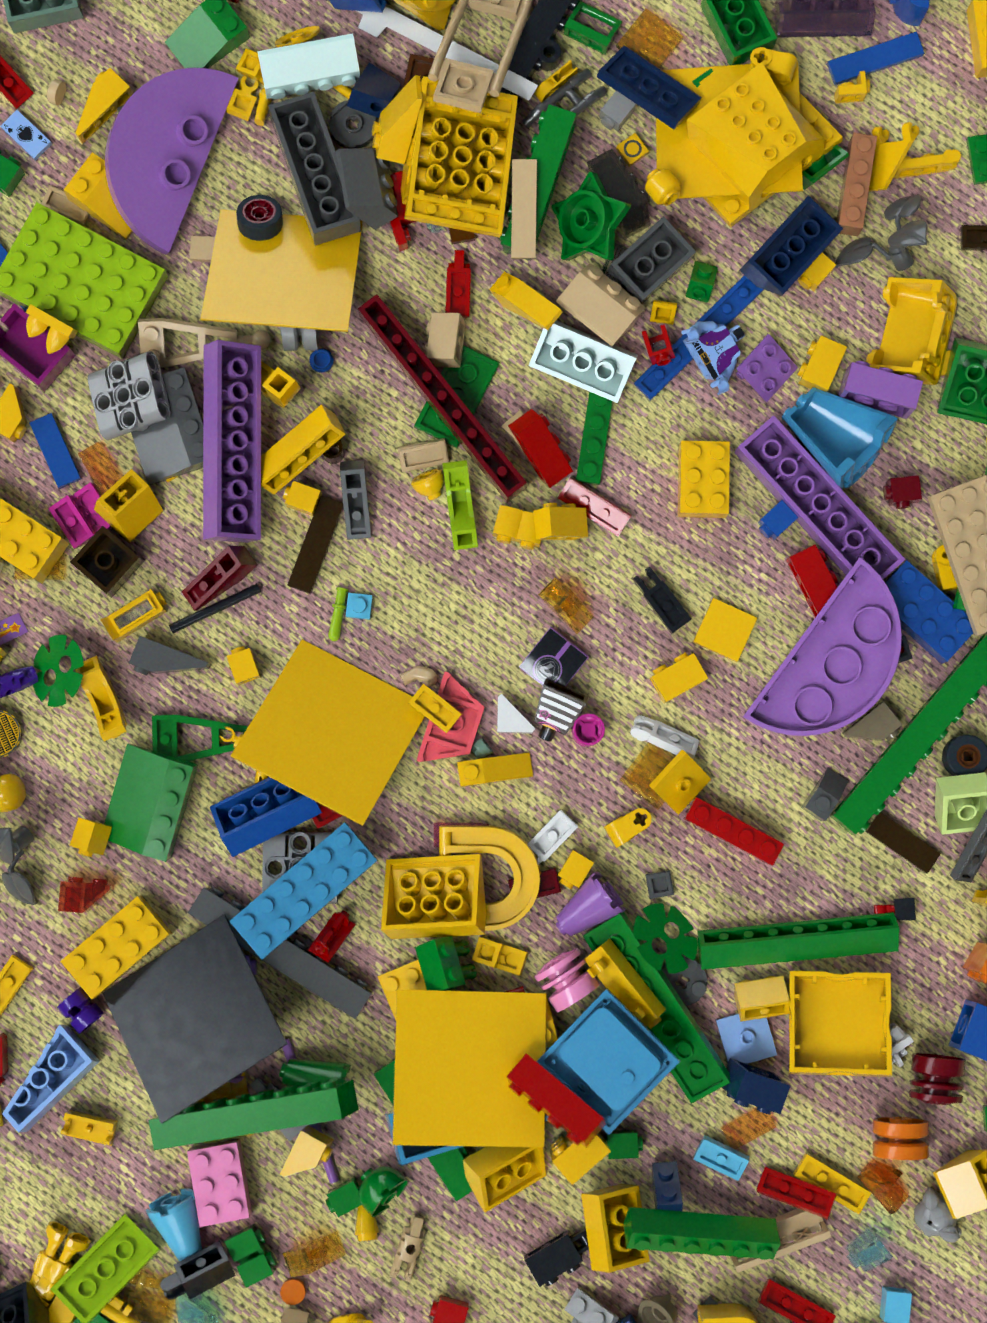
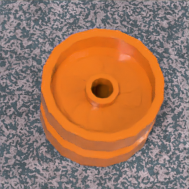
(901, 1138)

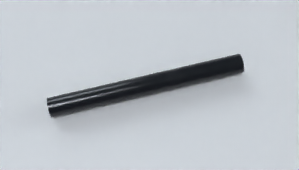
(214, 608)

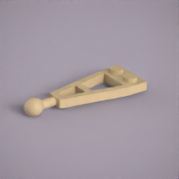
(152, 338)

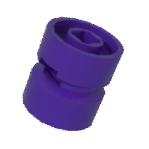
(81, 1019)

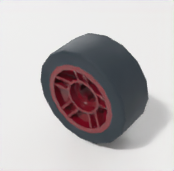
(259, 217)

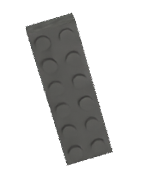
(313, 167)

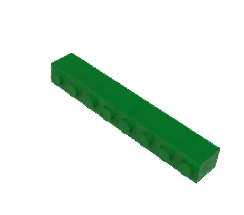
(798, 941)

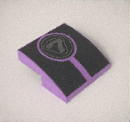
(554, 659)

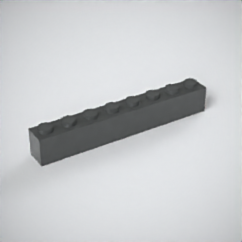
(290, 958)

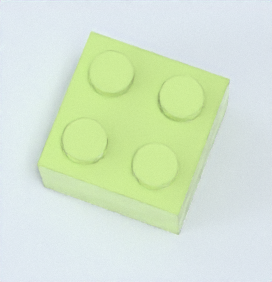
(960, 802)

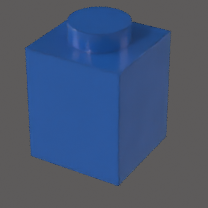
(777, 520)

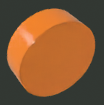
(293, 1291)

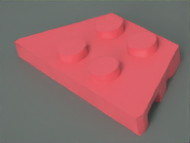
(461, 736)

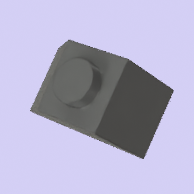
(825, 795)

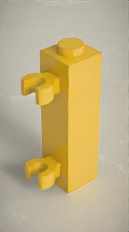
(624, 983)

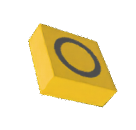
(632, 149)

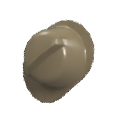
(657, 1310)

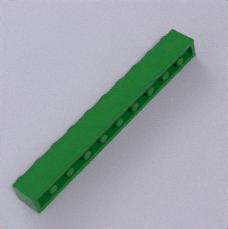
(914, 741)

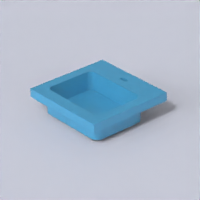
(611, 1058)

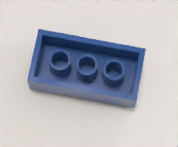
(928, 613)
(260, 814)

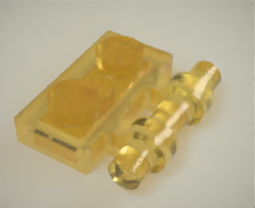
(148, 1306)

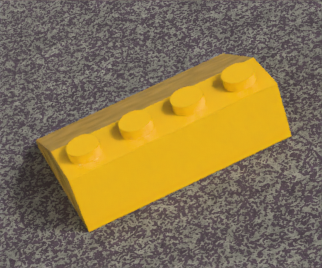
(434, 897)

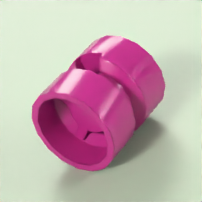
(588, 730)

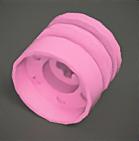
(567, 980)

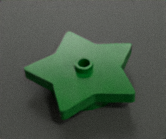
(589, 220)

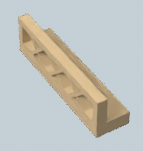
(791, 1226)

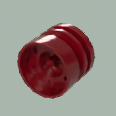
(937, 1078)

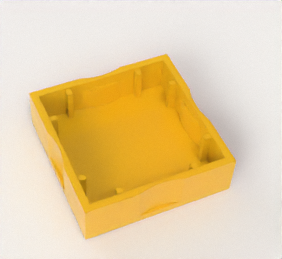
(840, 1024)

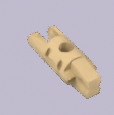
(410, 1236)

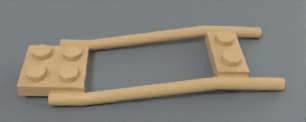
(467, 84)

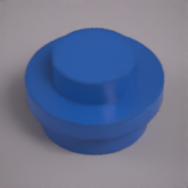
(321, 360)

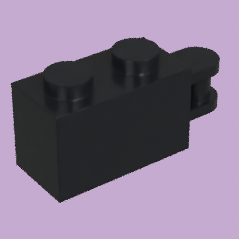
(556, 1257)
(198, 1273)

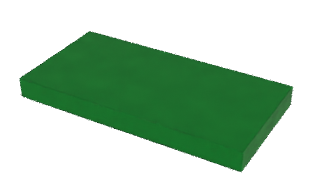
(468, 383)

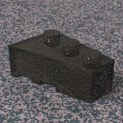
(623, 187)

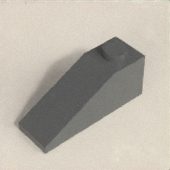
(355, 499)
(158, 658)

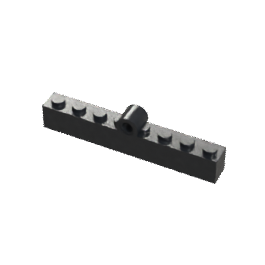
(539, 39)

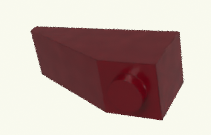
(220, 575)

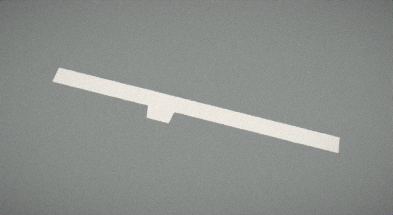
(376, 22)

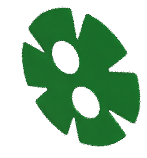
(50, 660)
(655, 929)

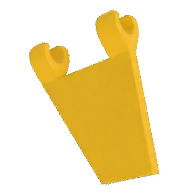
(889, 155)

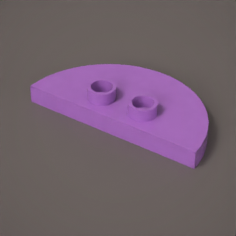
(161, 149)
(837, 663)

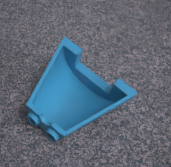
(839, 433)

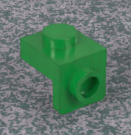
(701, 281)

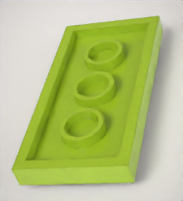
(105, 1269)

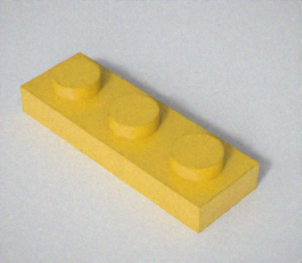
(818, 1174)

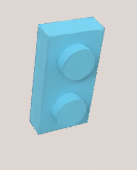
(721, 1157)

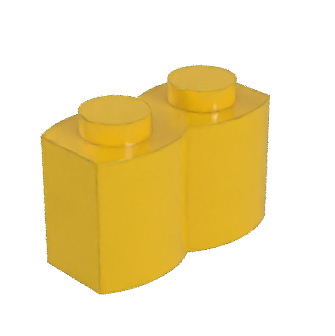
(515, 526)

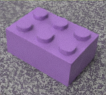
(881, 389)

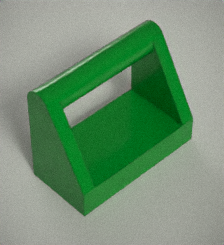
(587, 35)

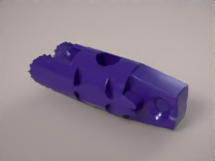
(17, 680)

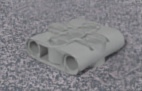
(129, 395)
(276, 850)

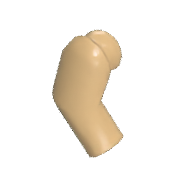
(421, 673)

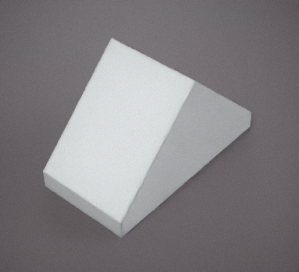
(510, 719)

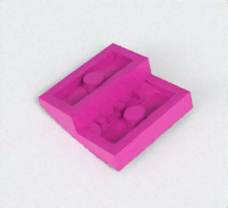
(77, 515)

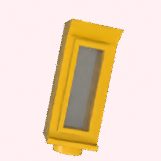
(134, 615)

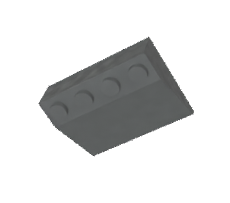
(175, 443)

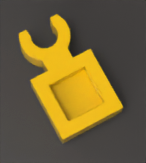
(242, 100)

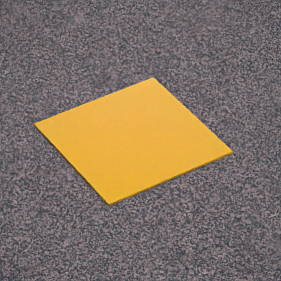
(685, 160)
(281, 278)
(330, 732)
(455, 1067)

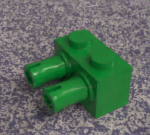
(441, 963)

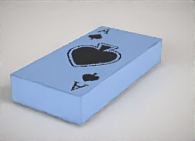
(26, 135)

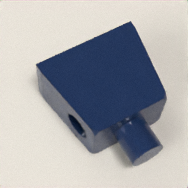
(373, 91)

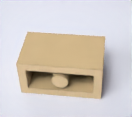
(445, 339)

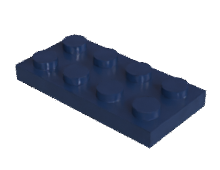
(649, 87)

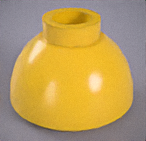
(429, 483)

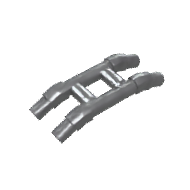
(568, 90)

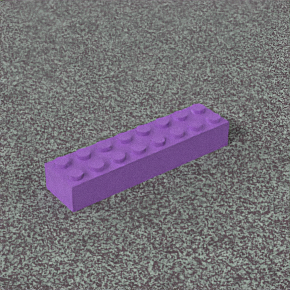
(232, 442)
(816, 500)

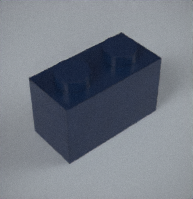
(666, 1186)

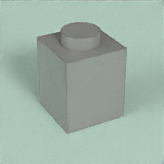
(616, 111)

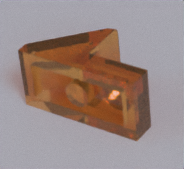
(883, 1184)

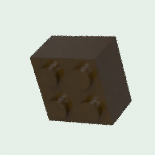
(106, 561)

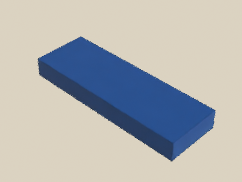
(55, 450)

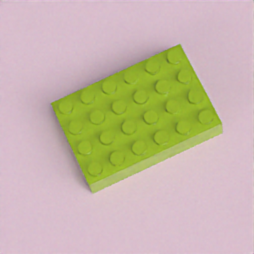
(80, 279)

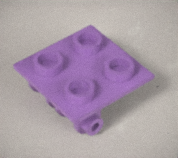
(766, 368)

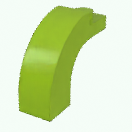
(460, 505)

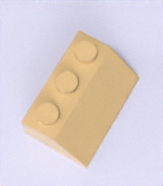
(601, 304)

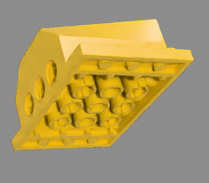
(757, 138)
(459, 163)

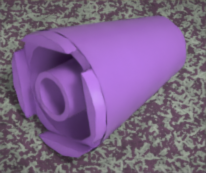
(589, 906)

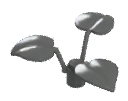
(910, 234)
(13, 881)

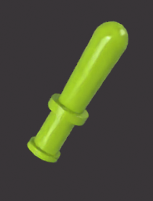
(336, 622)

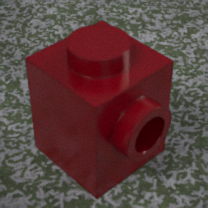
(902, 491)

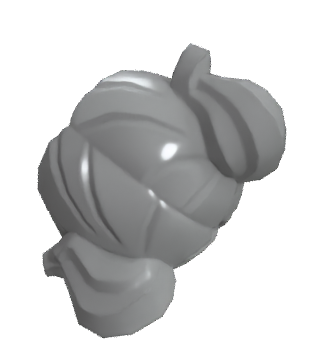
(935, 1209)

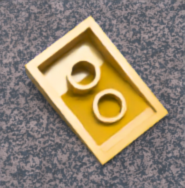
(397, 123)
(91, 193)

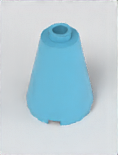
(177, 1222)

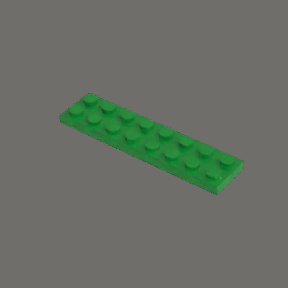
(699, 1065)

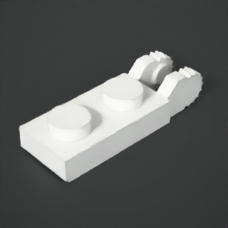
(663, 736)
(552, 836)

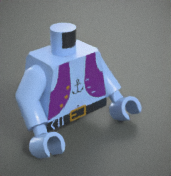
(714, 351)

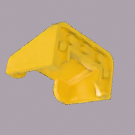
(916, 328)

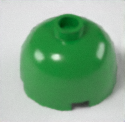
(380, 1188)

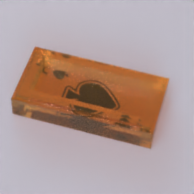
(99, 467)
(747, 1128)

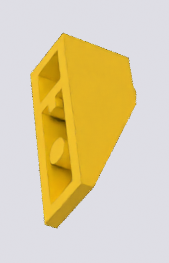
(104, 98)
(525, 301)
(494, 769)

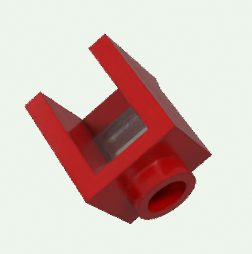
(659, 347)

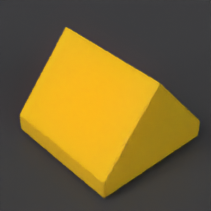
(663, 312)

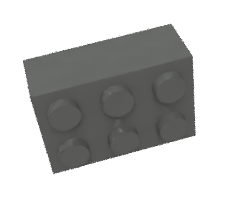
(651, 260)

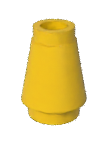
(366, 1225)

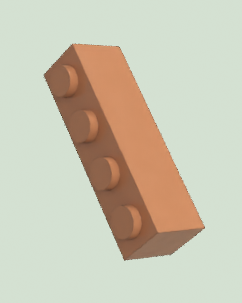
(856, 183)

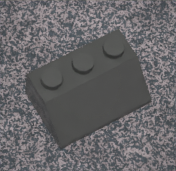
(367, 186)

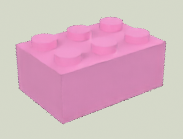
(219, 1182)

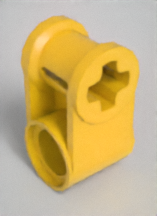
(778, 64)
(624, 828)

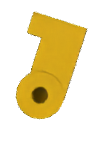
(942, 570)

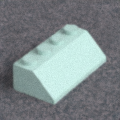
(309, 66)
(583, 360)

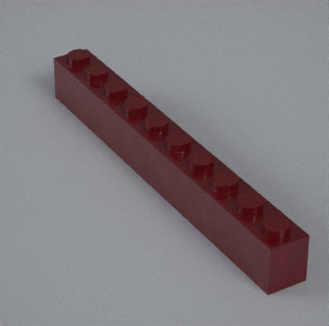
(442, 398)

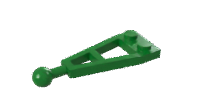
(166, 735)

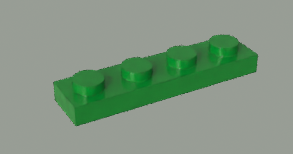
(594, 439)

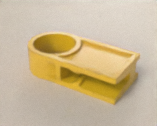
(555, 81)

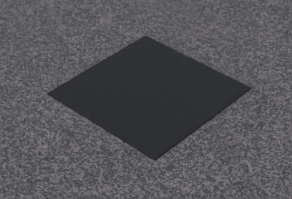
(194, 1019)

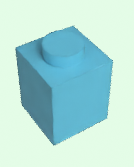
(895, 1305)

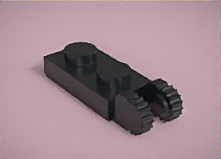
(663, 602)

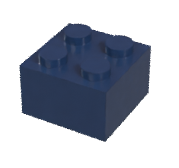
(756, 1087)

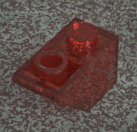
(82, 896)

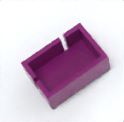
(28, 353)

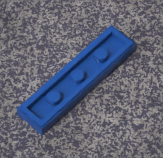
(875, 58)

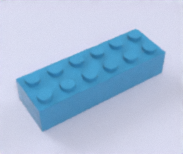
(303, 890)

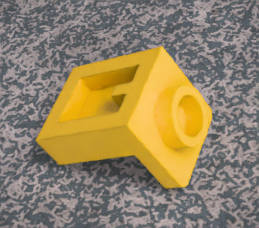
(849, 92)

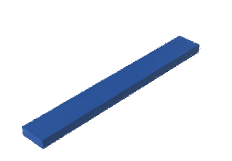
(722, 313)

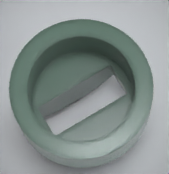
(481, 749)

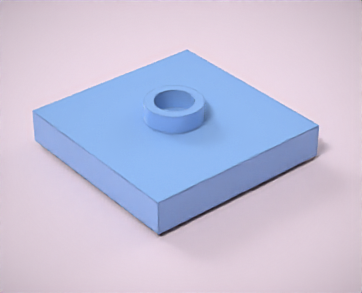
(746, 1040)

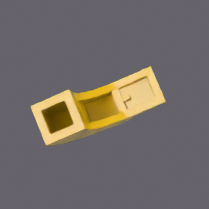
(277, 385)
(103, 699)

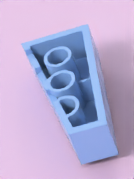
(57, 1071)

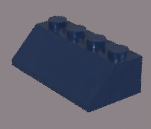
(791, 248)

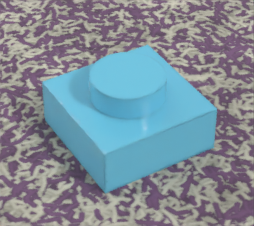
(359, 606)

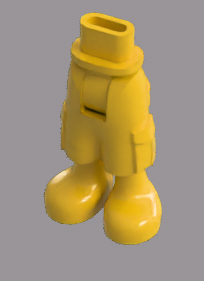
(48, 1267)

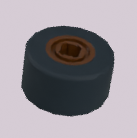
(958, 752)

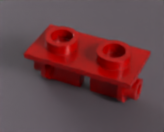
(332, 936)

